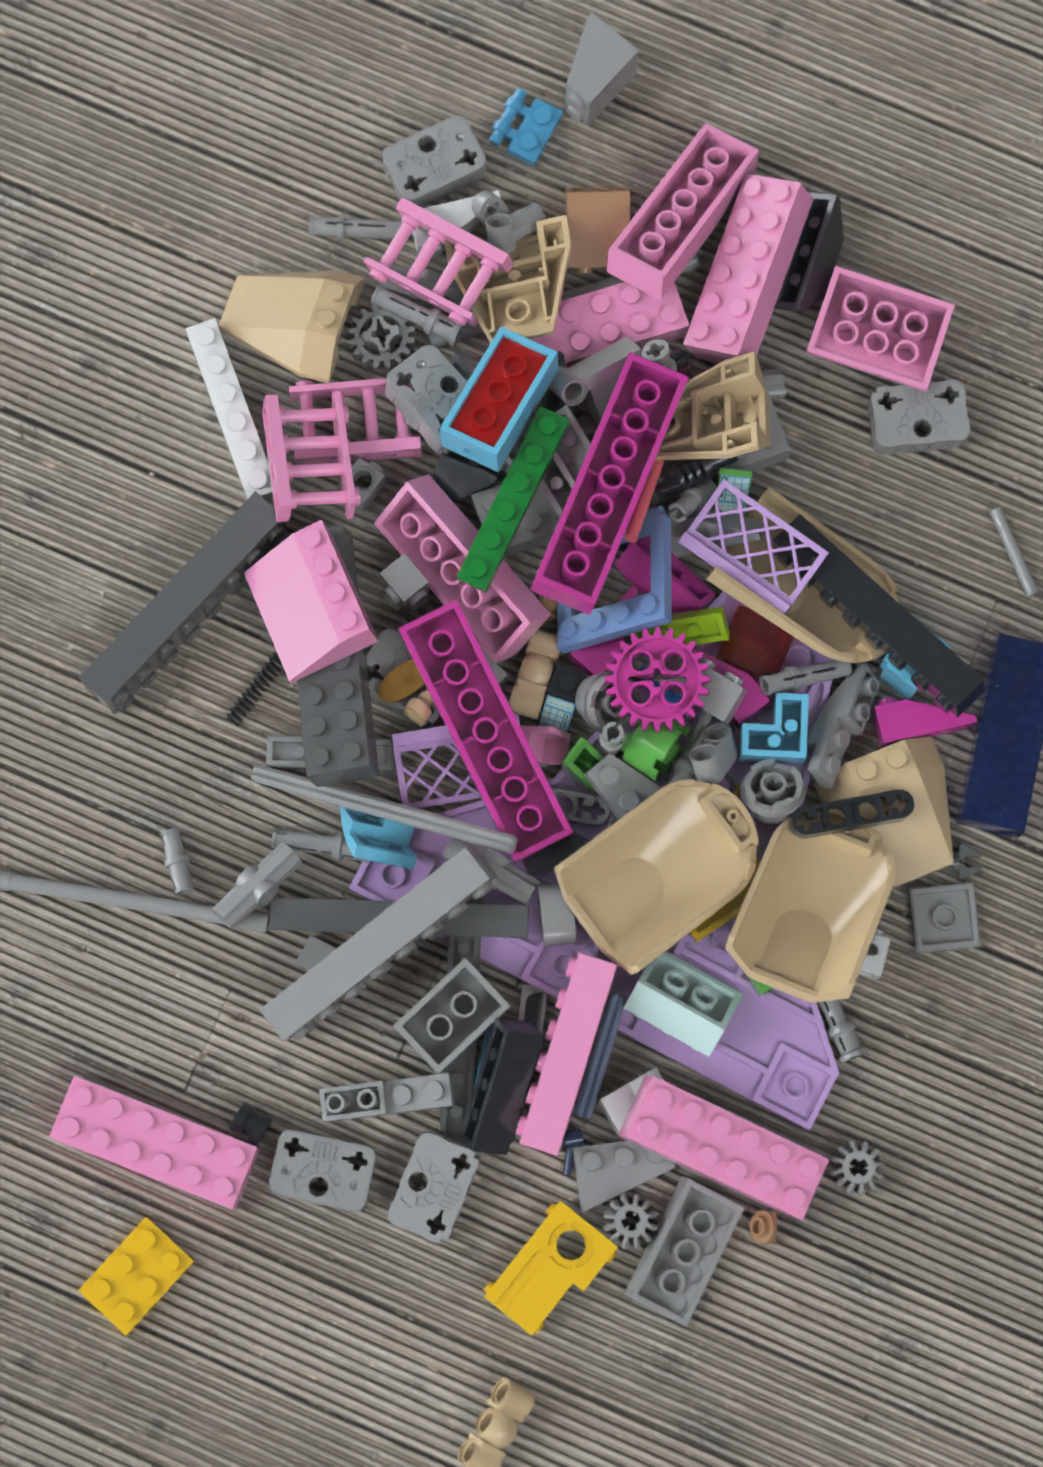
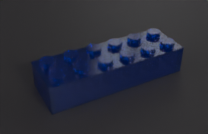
(1005, 740)

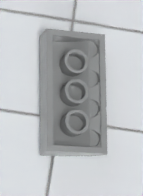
(683, 1251)

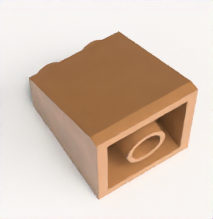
(595, 222)

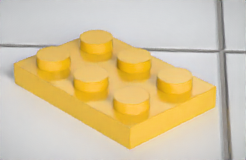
(136, 1276)

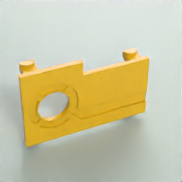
(539, 1273)

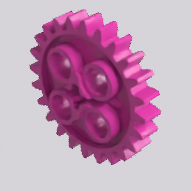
(658, 650)

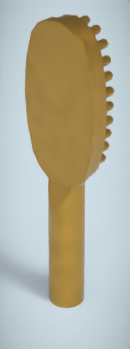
(400, 682)

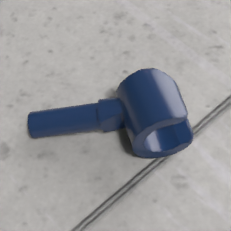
(572, 1138)

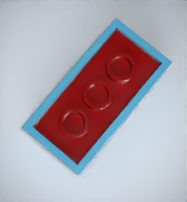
(499, 399)

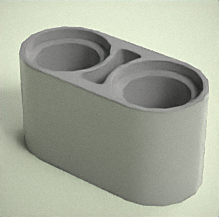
(713, 753)
(556, 916)

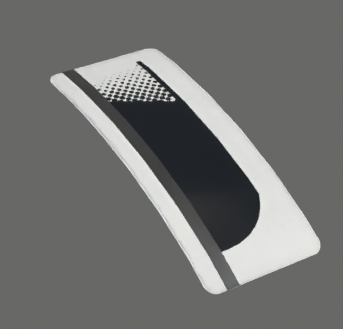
(533, 1006)

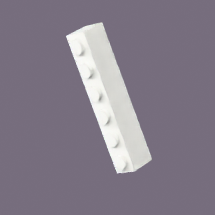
(231, 408)

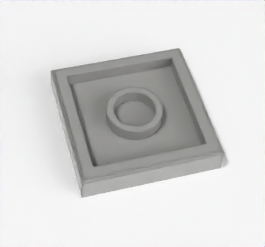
(944, 918)

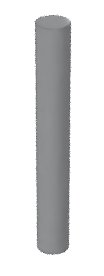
(1014, 552)

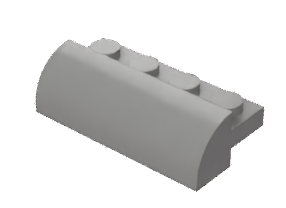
(566, 462)

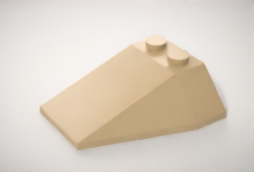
(532, 290)
(293, 317)
(720, 413)
(913, 765)

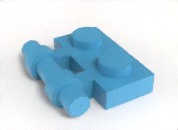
(534, 132)

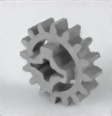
(368, 340)

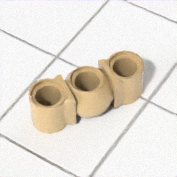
(535, 674)
(497, 1425)

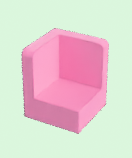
(547, 743)

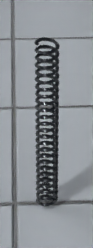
(254, 690)

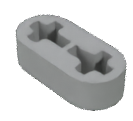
(487, 197)

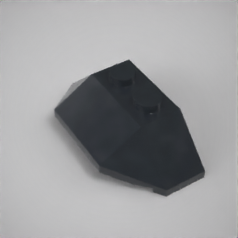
(814, 255)

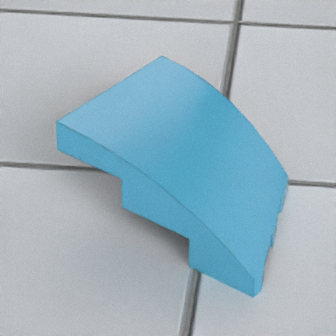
(377, 838)

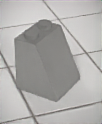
(599, 70)

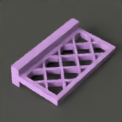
(720, 558)
(431, 739)

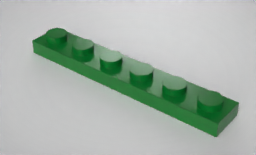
(513, 499)

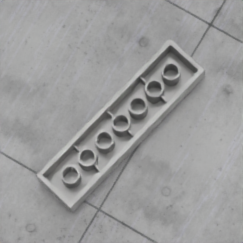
(379, 942)

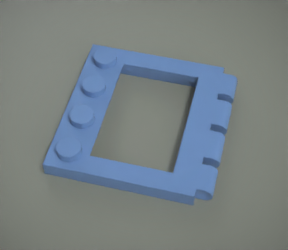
(630, 615)

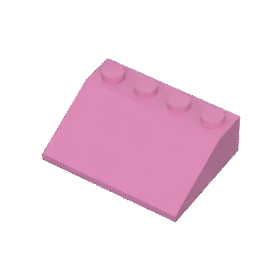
(880, 328)
(309, 602)

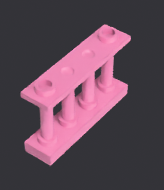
(439, 232)
(372, 446)
(283, 471)

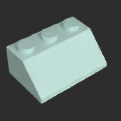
(683, 1002)

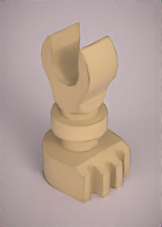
(419, 709)

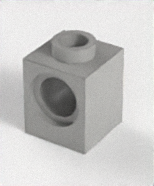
(372, 471)

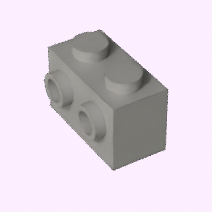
(404, 586)

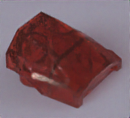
(754, 644)

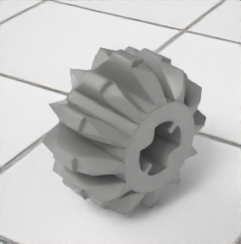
(857, 1179)
(621, 1215)

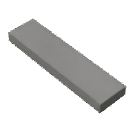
(288, 753)

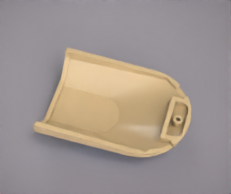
(810, 617)
(660, 870)
(813, 910)

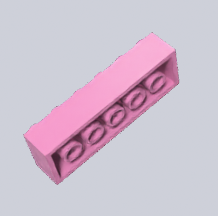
(681, 211)
(748, 268)
(611, 314)
(437, 540)
(568, 1053)
(154, 1143)
(723, 1147)

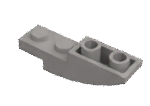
(838, 720)
(387, 1097)

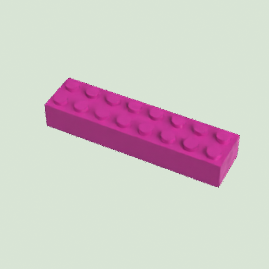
(609, 484)
(485, 730)

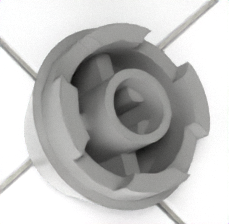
(596, 706)
(772, 791)

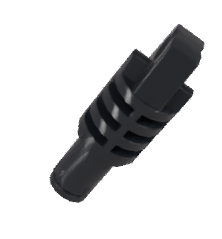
(687, 474)

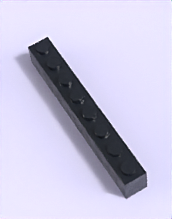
(884, 622)

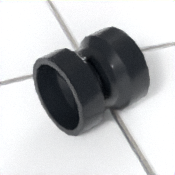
(251, 1123)

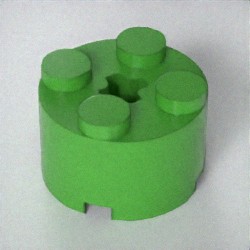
(652, 751)

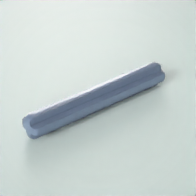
(600, 1055)

